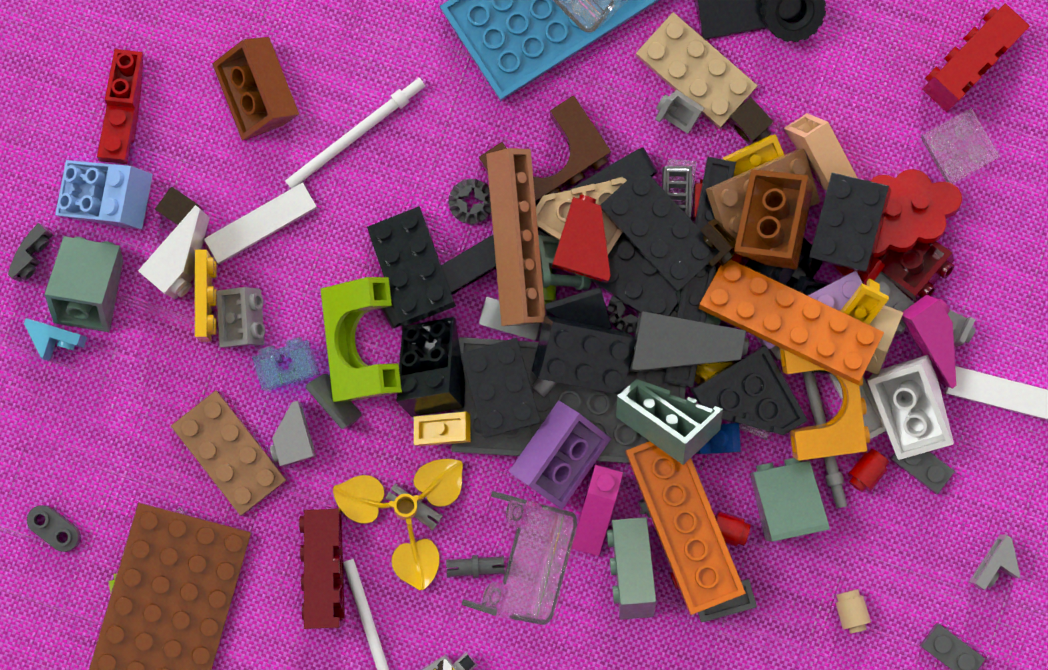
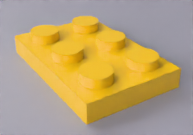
(205, 296)

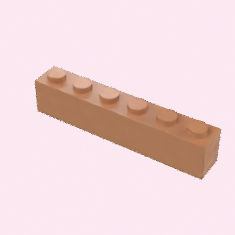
(516, 237)

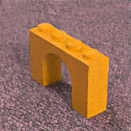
(842, 433)

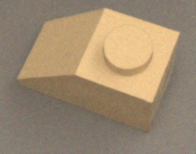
(888, 322)

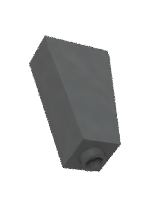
(682, 342)

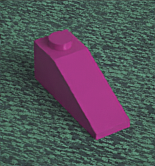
(933, 333)
(597, 510)

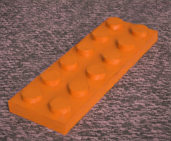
(791, 321)
(685, 528)

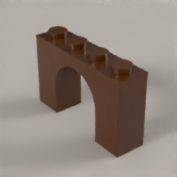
(585, 148)

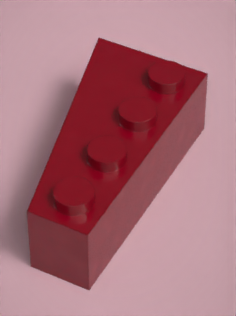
(322, 568)

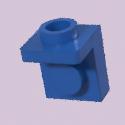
(725, 441)

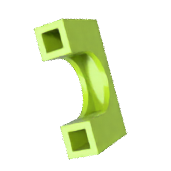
(342, 311)

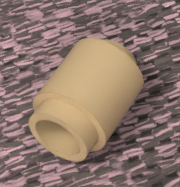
(852, 611)

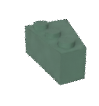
(668, 421)
(632, 568)

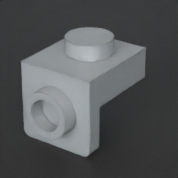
(679, 111)

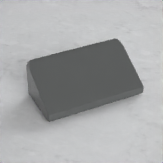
(342, 413)

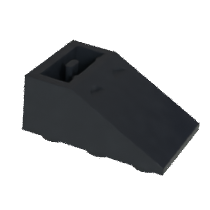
(431, 368)

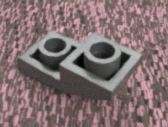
(24, 261)

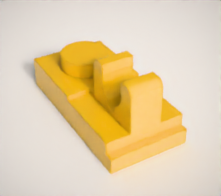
(755, 154)
(865, 302)
(442, 429)

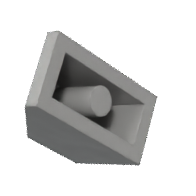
(292, 438)

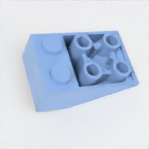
(104, 193)

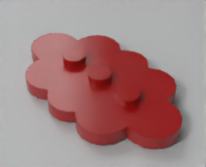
(915, 210)

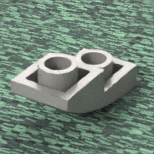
(491, 318)

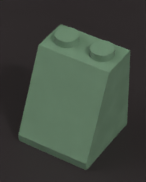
(84, 283)
(788, 500)

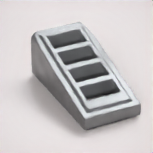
(687, 184)

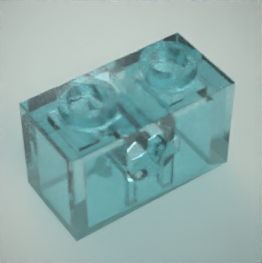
(302, 367)

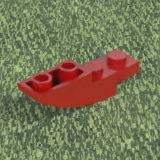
(122, 106)

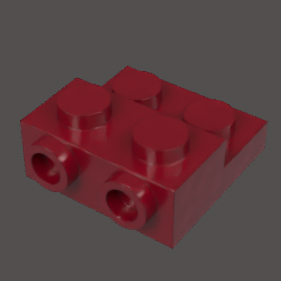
(918, 268)

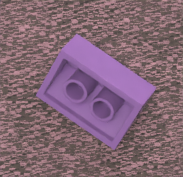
(560, 454)

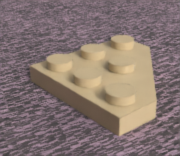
(554, 208)

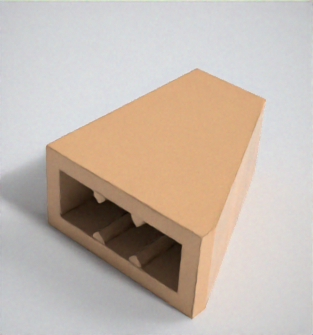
(821, 148)

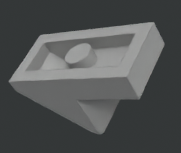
(999, 556)

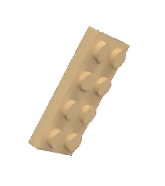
(696, 69)

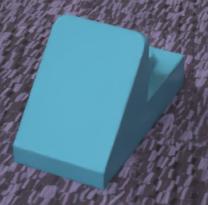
(45, 338)

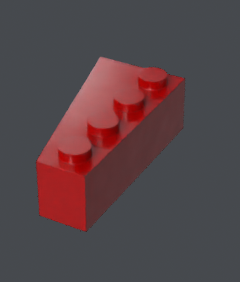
(975, 57)

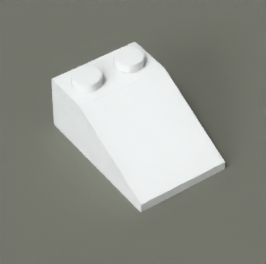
(173, 262)
(911, 407)

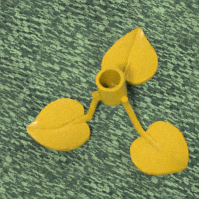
(438, 481)

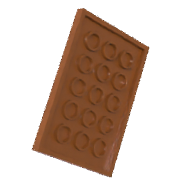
(170, 593)

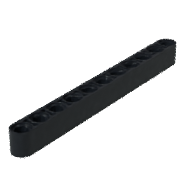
(481, 259)

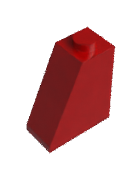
(583, 241)

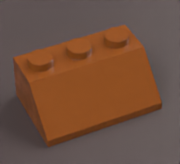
(255, 87)
(774, 218)

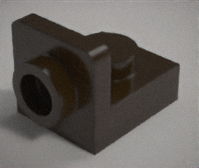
(717, 237)

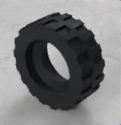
(793, 31)

